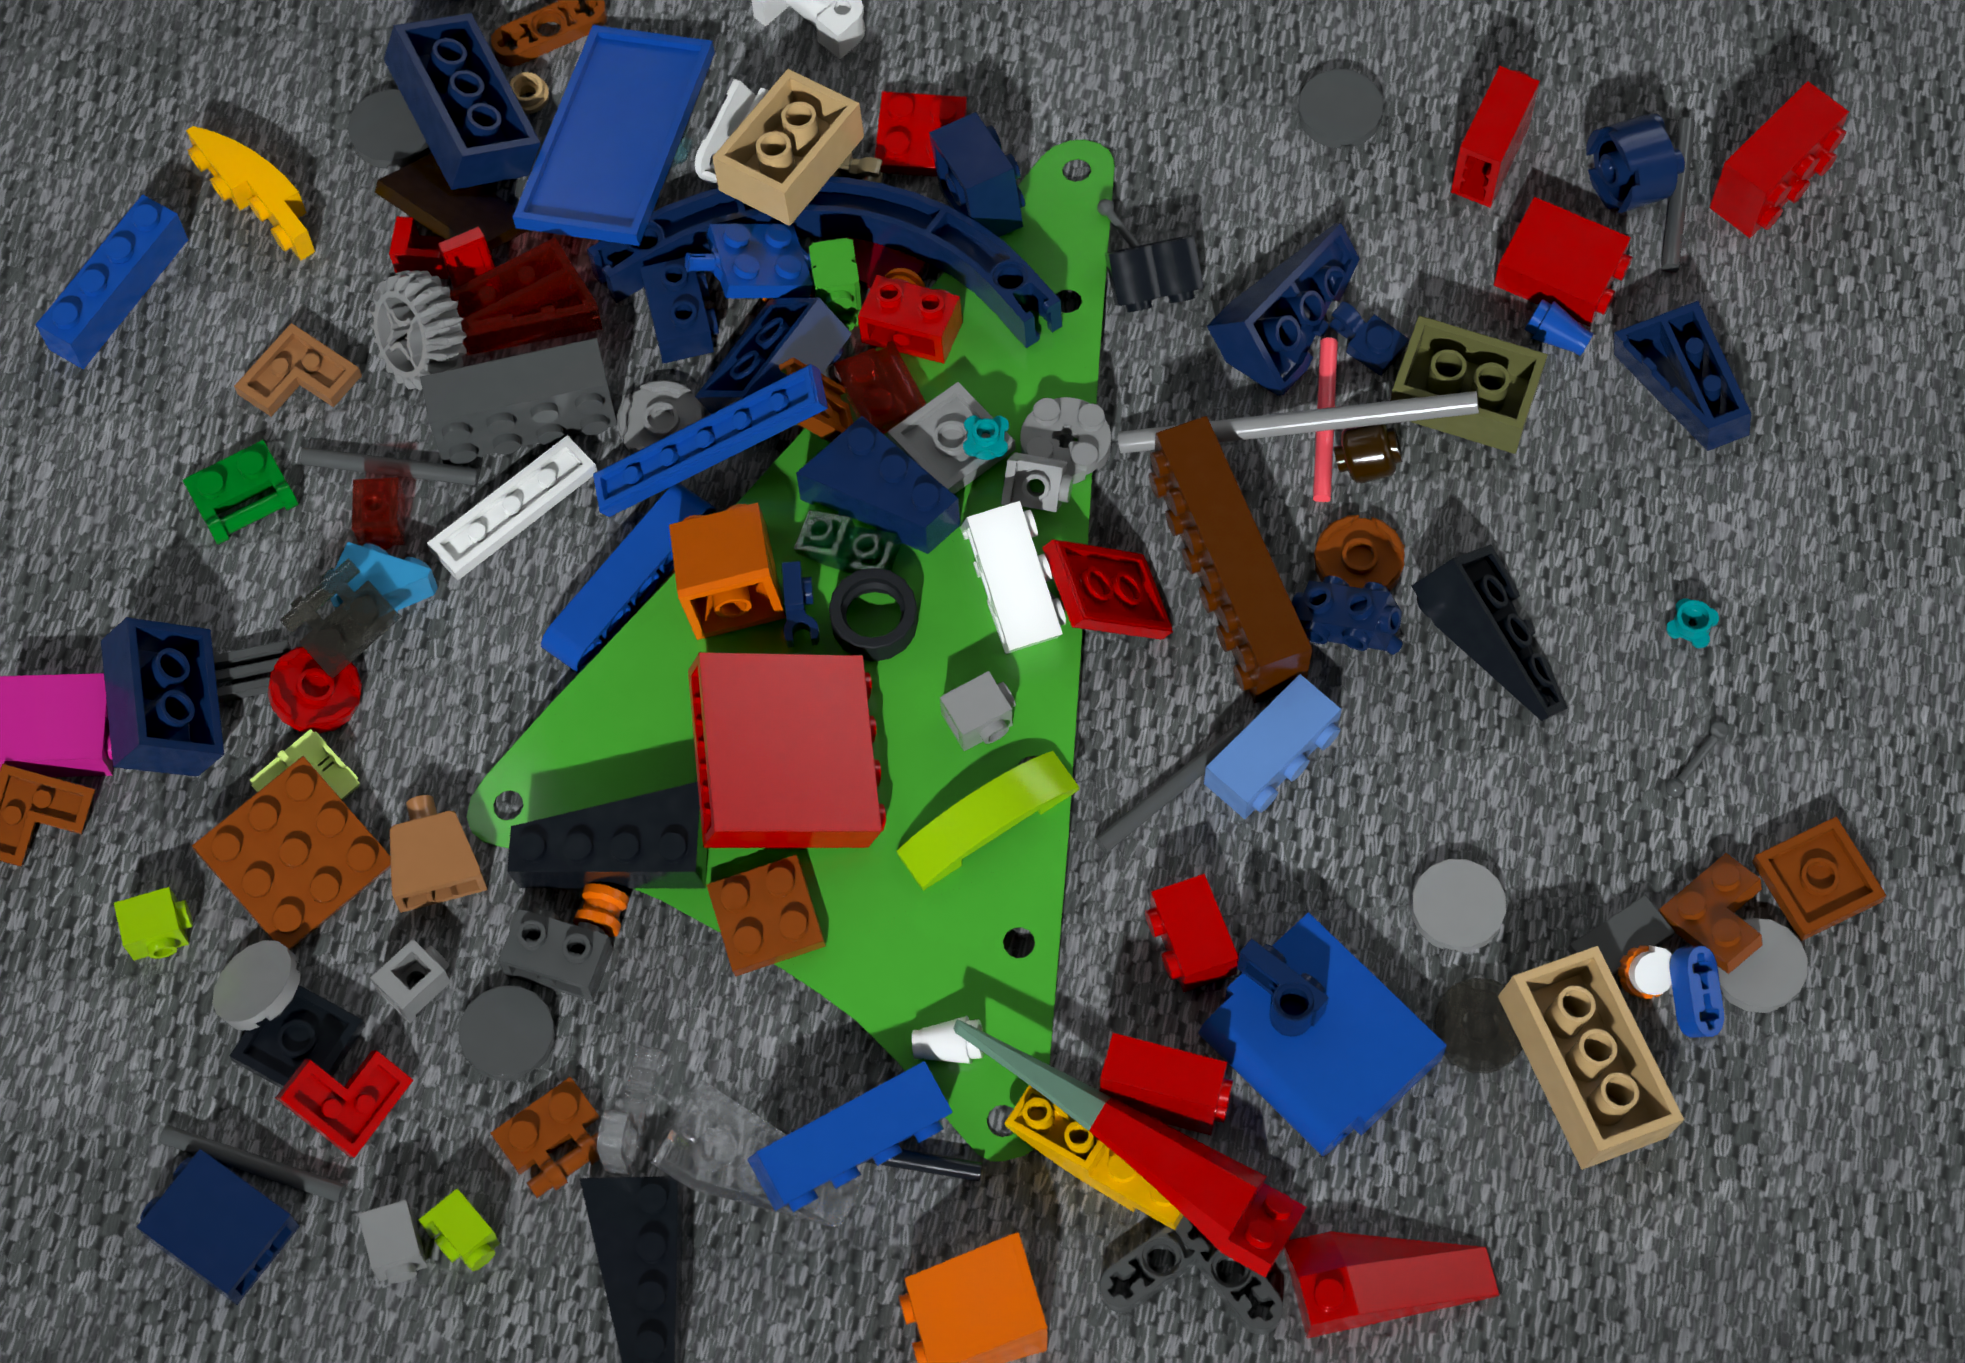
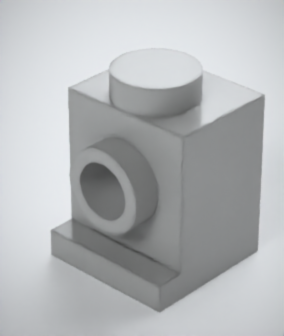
(1052, 472)
(410, 962)

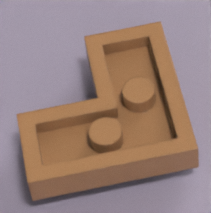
(293, 362)

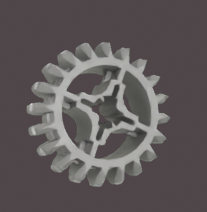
(417, 327)

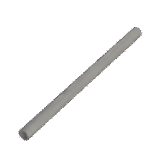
(1319, 419)

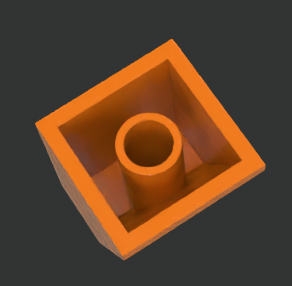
(726, 571)
(976, 1307)

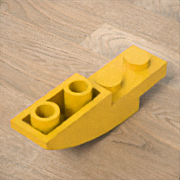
(255, 182)
(1086, 1157)

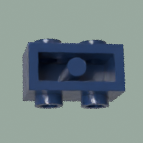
(678, 310)

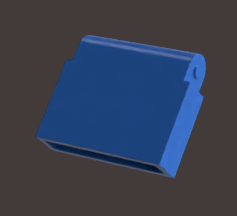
(1344, 1067)

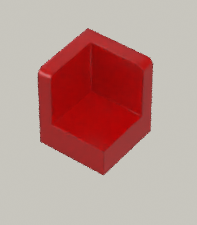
(415, 252)

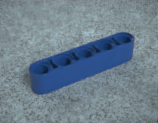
(621, 582)

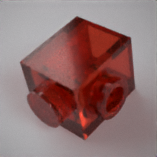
(378, 512)

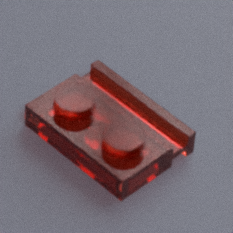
(879, 386)

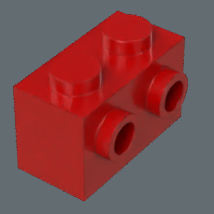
(912, 316)
(1192, 933)

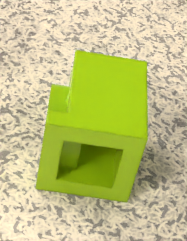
(461, 1231)

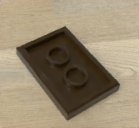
(427, 197)

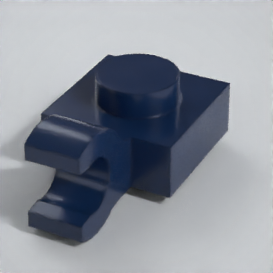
(1371, 343)
(797, 594)

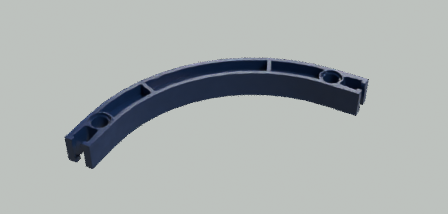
(861, 212)

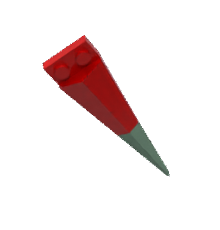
(1209, 1188)

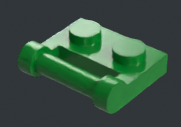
(234, 482)

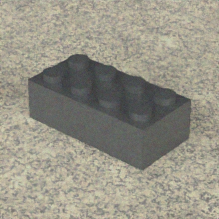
(518, 401)

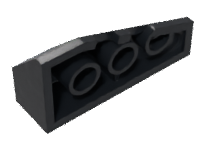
(1475, 609)

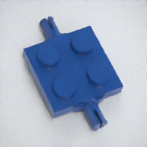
(755, 261)

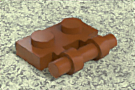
(545, 1127)

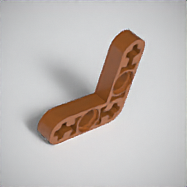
(563, 12)

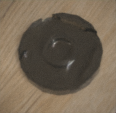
(1476, 1026)

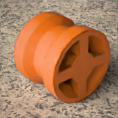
(602, 907)

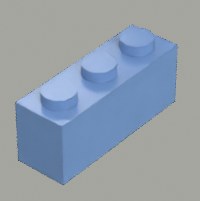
(1273, 747)

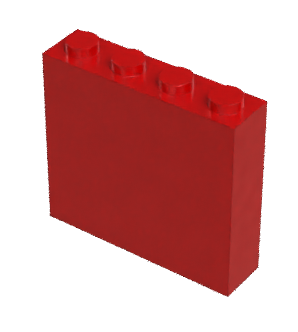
(785, 751)

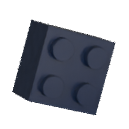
(977, 174)

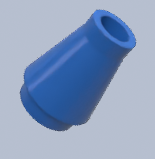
(1557, 328)

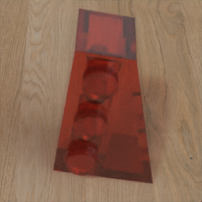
(525, 301)

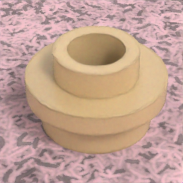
(530, 83)

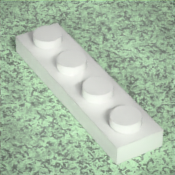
(512, 507)

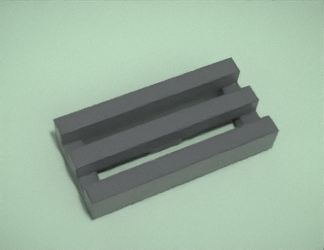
(242, 657)

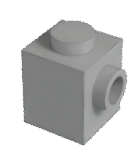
(978, 711)
(393, 1242)

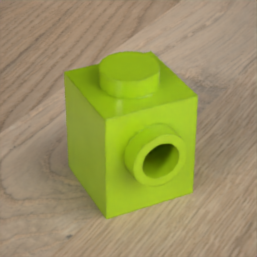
(153, 924)

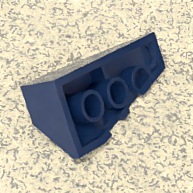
(1276, 319)

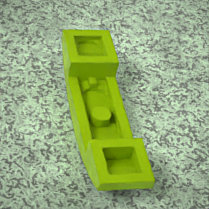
(984, 816)

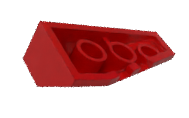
(1371, 1279)

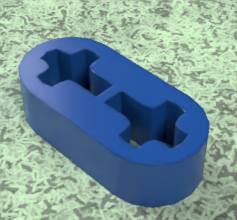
(1697, 992)

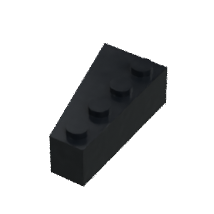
(618, 844)
(640, 1261)

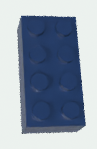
(461, 101)

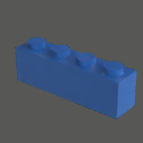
(112, 281)
(849, 1137)

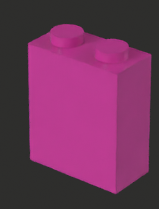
(55, 724)

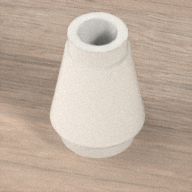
(943, 1044)

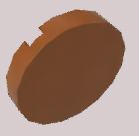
(1379, 563)

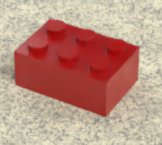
(1780, 160)

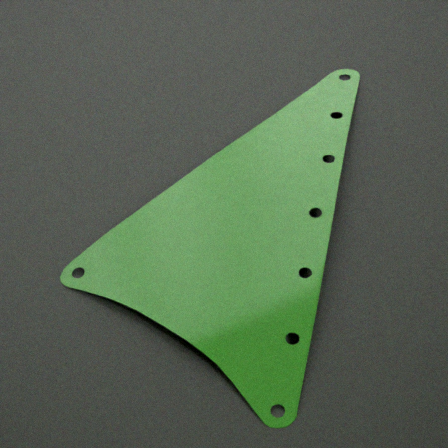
(891, 949)

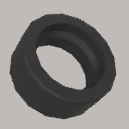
(866, 582)

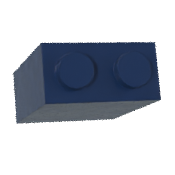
(217, 1226)

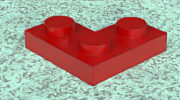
(348, 1112)

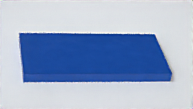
(614, 135)

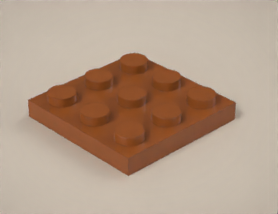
(293, 854)

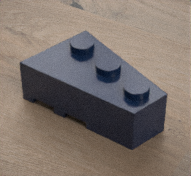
(880, 485)

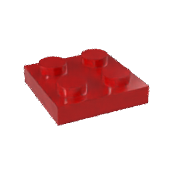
(905, 127)

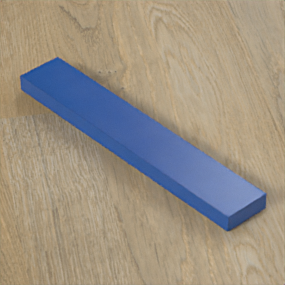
(710, 440)

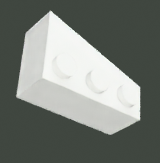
(1014, 576)

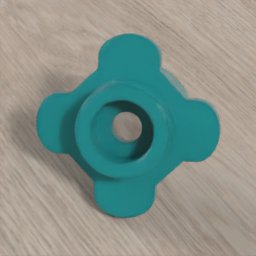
(989, 447)
(1701, 614)

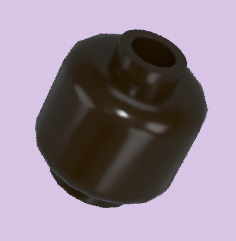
(1368, 452)

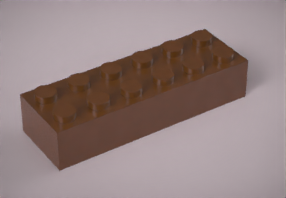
(1229, 559)

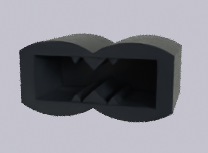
(1154, 272)

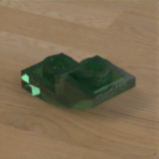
(843, 546)

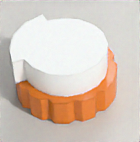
(1645, 971)

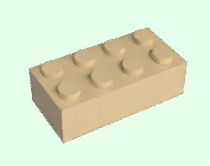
(1590, 1057)

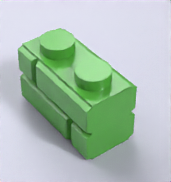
(837, 278)

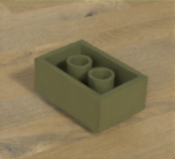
(1457, 360)

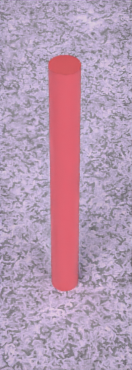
(1325, 439)

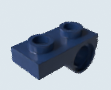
(1269, 970)

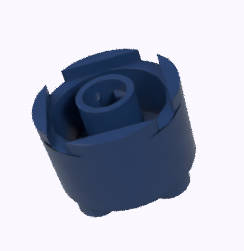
(1634, 163)

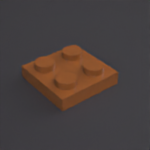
(1818, 878)
(766, 915)

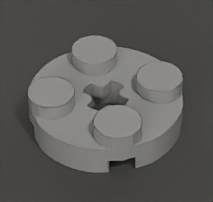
(1072, 417)

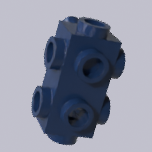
(1349, 615)

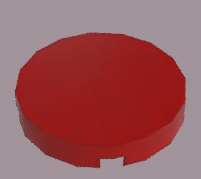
(309, 697)

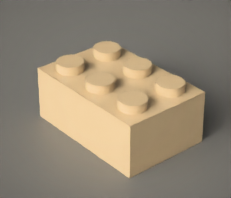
(788, 147)

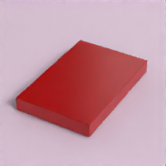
(1107, 590)

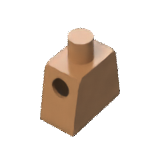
(431, 858)

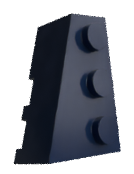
(1687, 374)

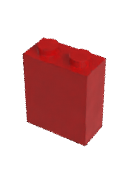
(1495, 136)
(1564, 261)
(1167, 1083)

